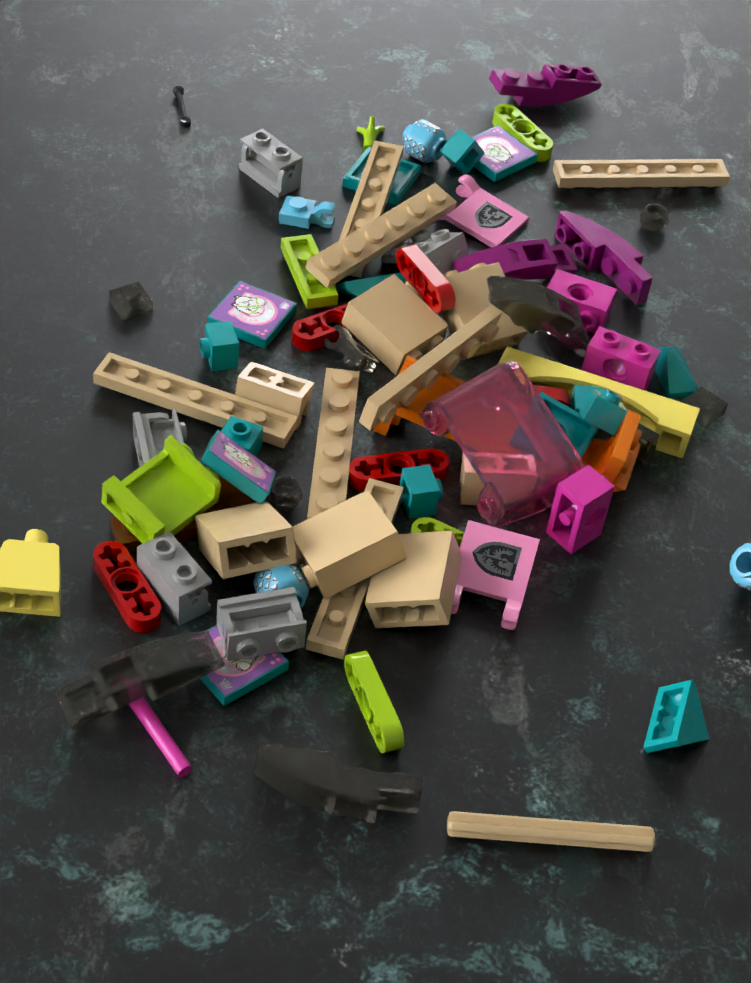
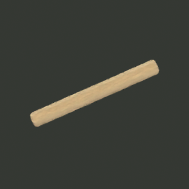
(550, 831)

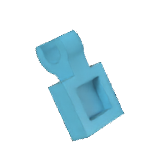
(303, 212)

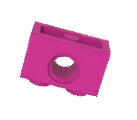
(593, 298)
(621, 359)
(579, 509)

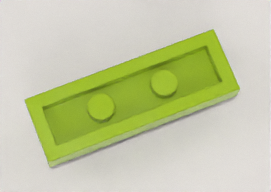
(296, 253)

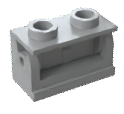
(271, 163)
(152, 430)
(174, 578)
(261, 624)

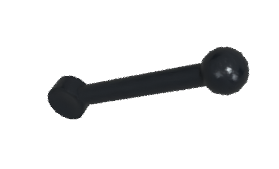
(184, 120)

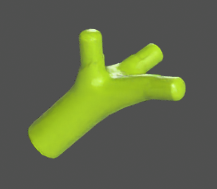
(370, 133)

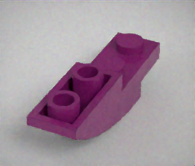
(551, 86)
(601, 248)
(523, 259)

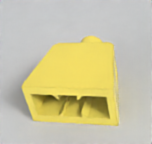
(30, 575)

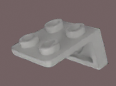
(440, 248)

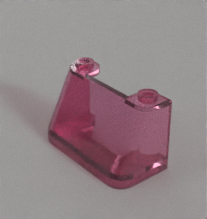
(507, 440)

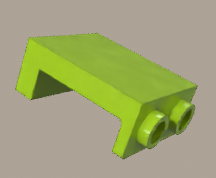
(162, 493)

